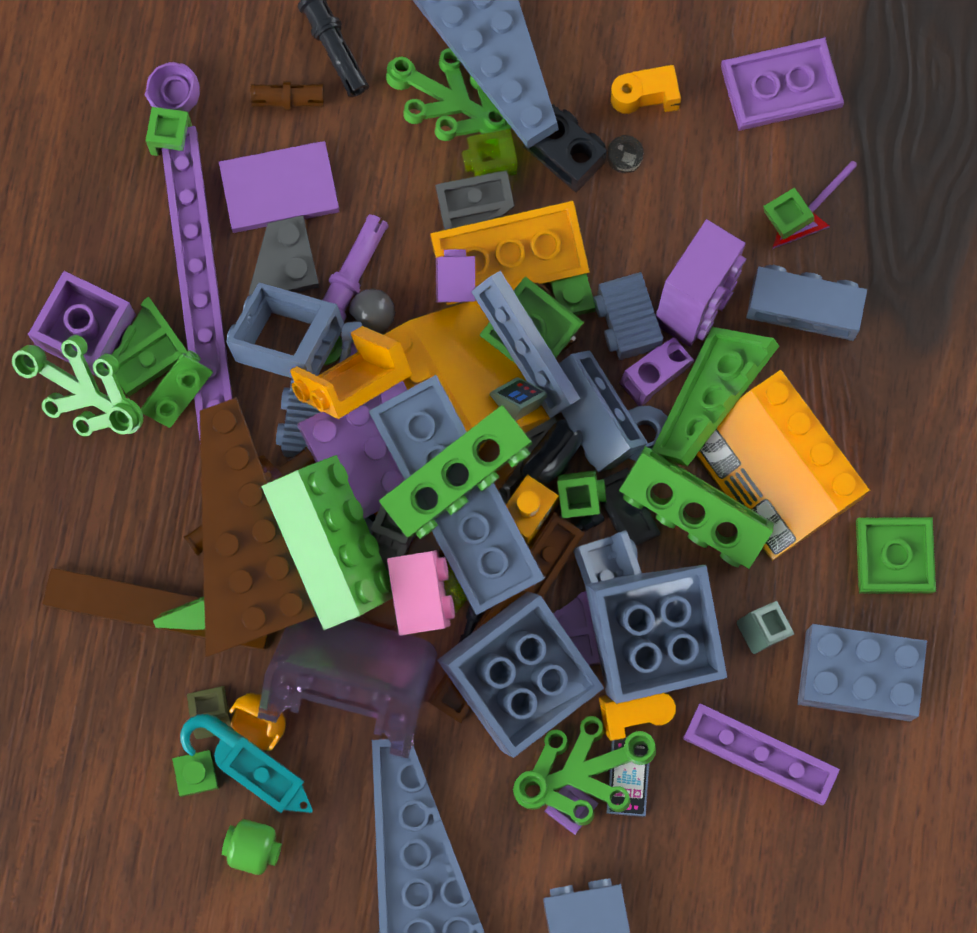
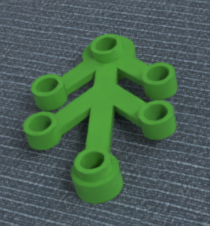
(450, 100)
(120, 412)
(579, 772)

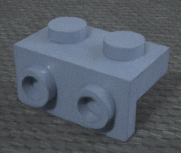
(607, 558)

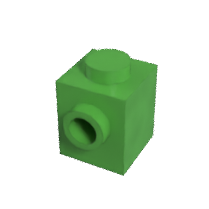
(580, 494)

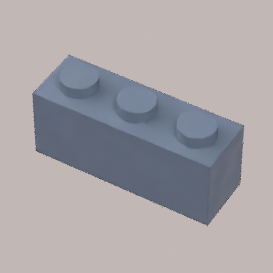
(806, 302)
(600, 415)

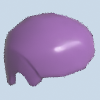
(173, 87)

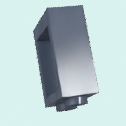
(313, 350)

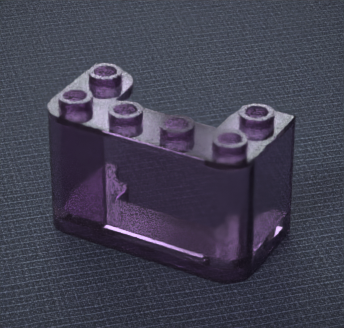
(355, 671)

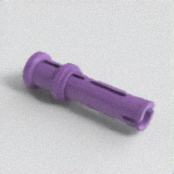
(345, 282)

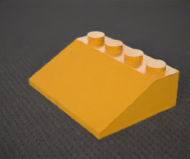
(465, 363)

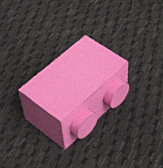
(420, 592)

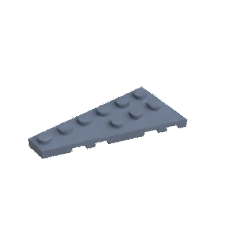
(500, 57)
(416, 864)

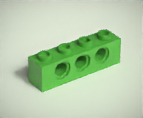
(687, 488)
(403, 500)

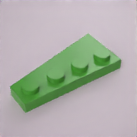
(714, 385)

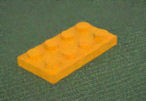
(529, 244)

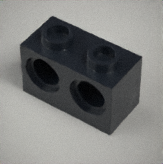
(557, 153)

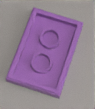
(782, 84)
(278, 186)

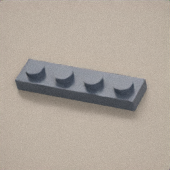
(525, 343)

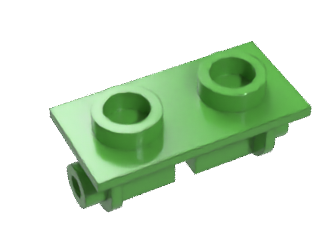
(177, 389)

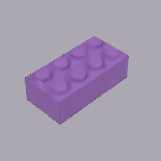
(700, 284)

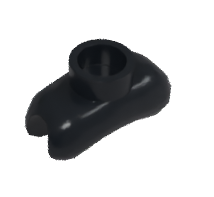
(552, 453)

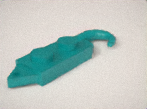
(250, 765)

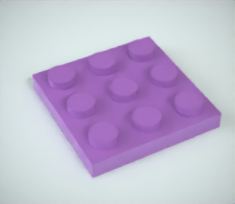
(359, 449)

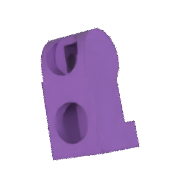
(655, 371)

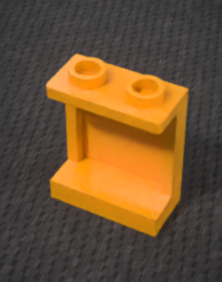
(356, 380)

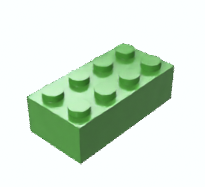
(329, 541)

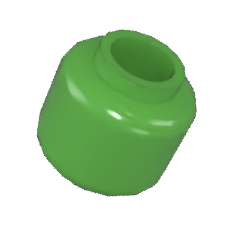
(251, 847)

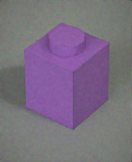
(455, 276)

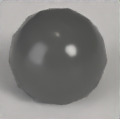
(373, 309)

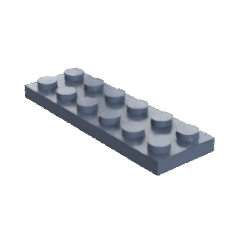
(481, 536)

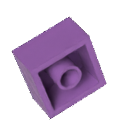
(85, 311)

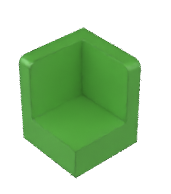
(167, 129)

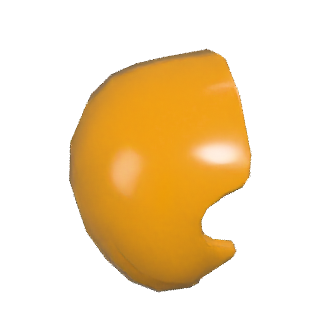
(258, 731)

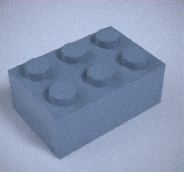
(862, 672)

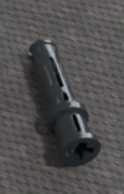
(327, 30)

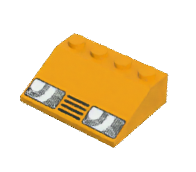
(781, 464)

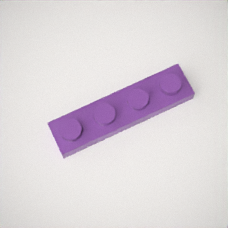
(761, 754)

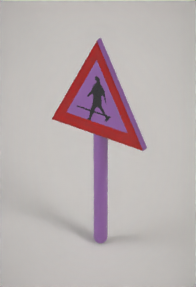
(818, 223)

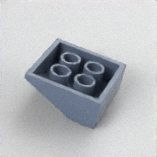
(656, 632)
(520, 674)

